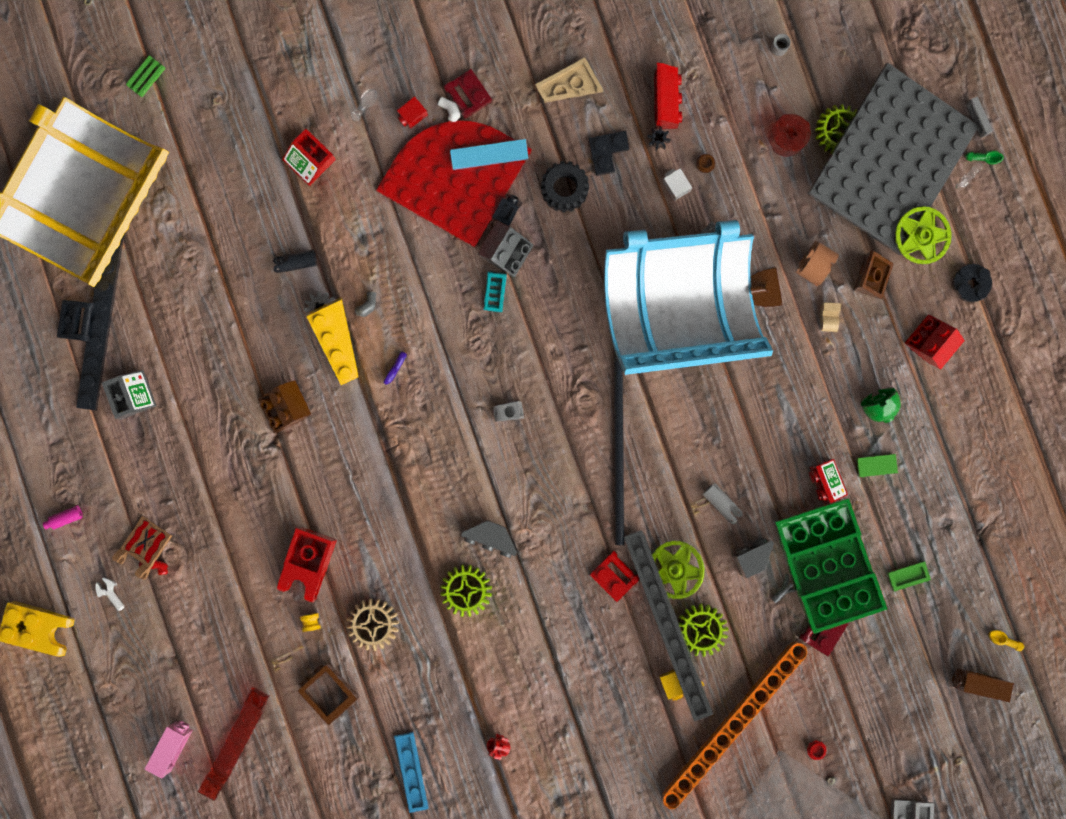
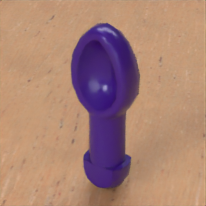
(395, 368)

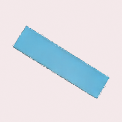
(489, 154)

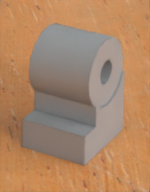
(508, 411)

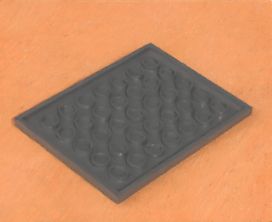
(892, 156)

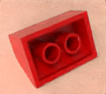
(667, 96)

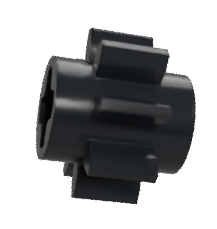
(659, 133)

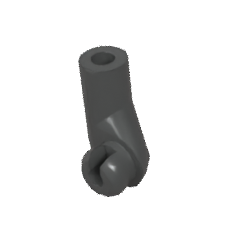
(368, 307)

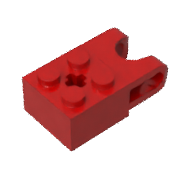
(302, 566)

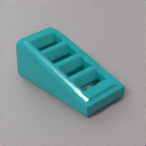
(492, 274)

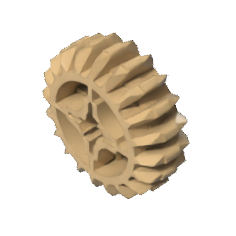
(372, 616)

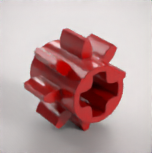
(498, 746)

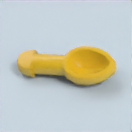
(1000, 638)

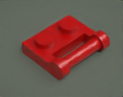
(610, 581)

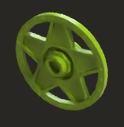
(923, 235)
(678, 569)

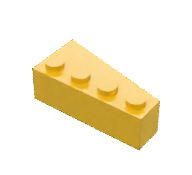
(333, 334)

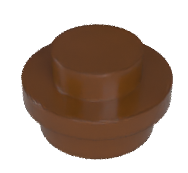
(705, 163)

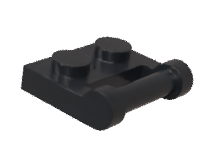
(70, 320)

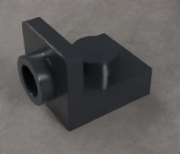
(507, 209)

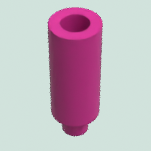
(63, 518)

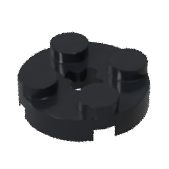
(964, 290)

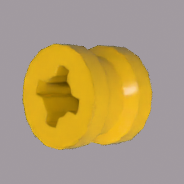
(310, 622)

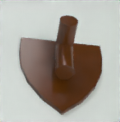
(766, 288)

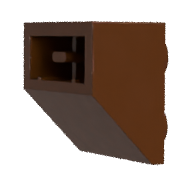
(284, 406)

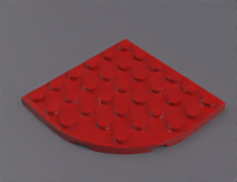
(451, 199)

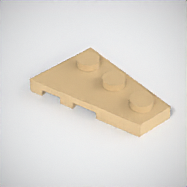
(569, 83)

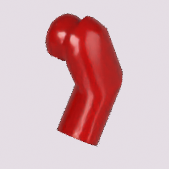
(161, 566)

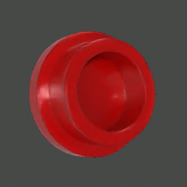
(816, 750)

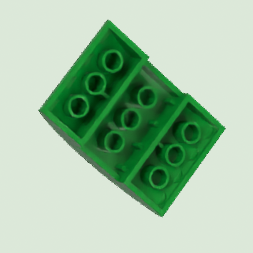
(830, 566)

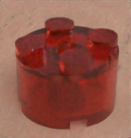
(799, 131)

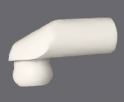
(452, 108)

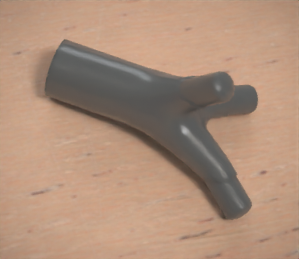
(785, 589)

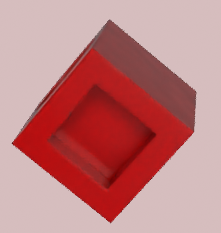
(412, 113)

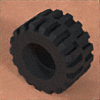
(560, 171)

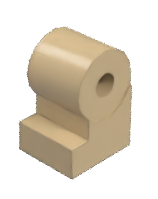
(829, 317)

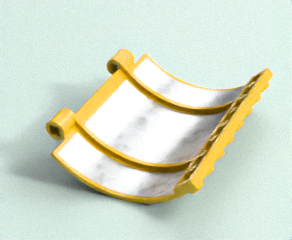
(76, 189)

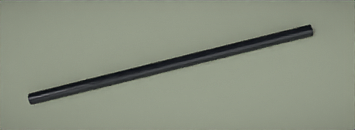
(618, 452)

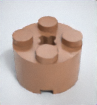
(817, 263)

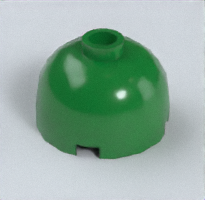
(882, 406)

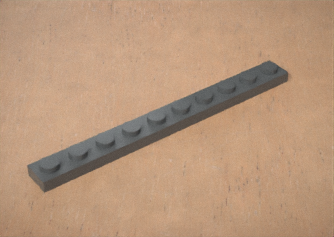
(668, 625)

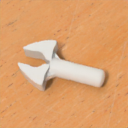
(109, 593)

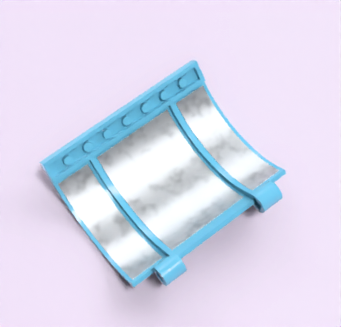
(682, 300)

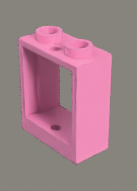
(168, 749)

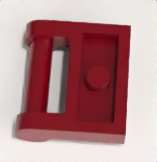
(472, 89)
(825, 640)

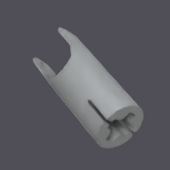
(722, 503)

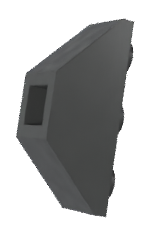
(491, 536)

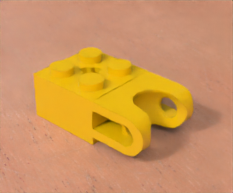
(39, 628)

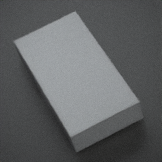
(979, 117)

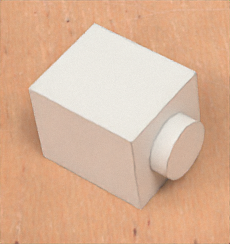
(676, 183)

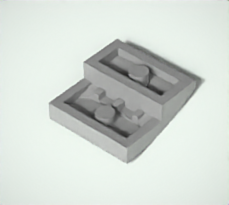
(911, 809)

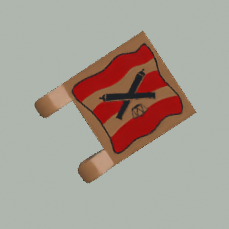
(144, 544)

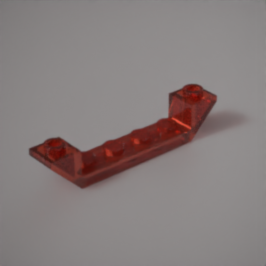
(235, 744)

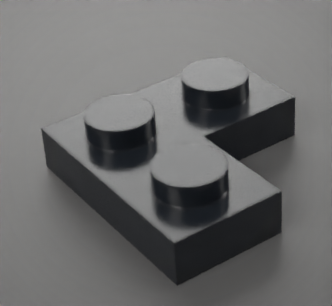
(602, 149)

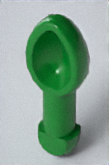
(990, 157)

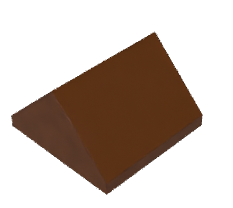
(873, 275)

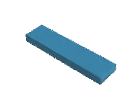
(411, 772)

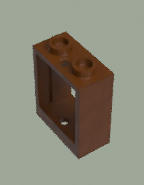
(307, 682)
(982, 685)

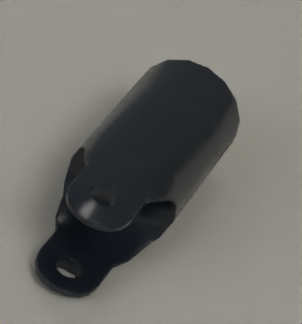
(295, 261)

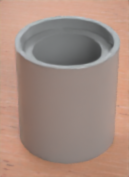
(780, 38)

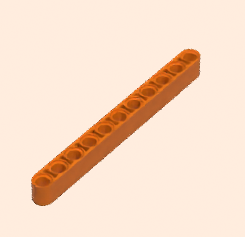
(731, 734)

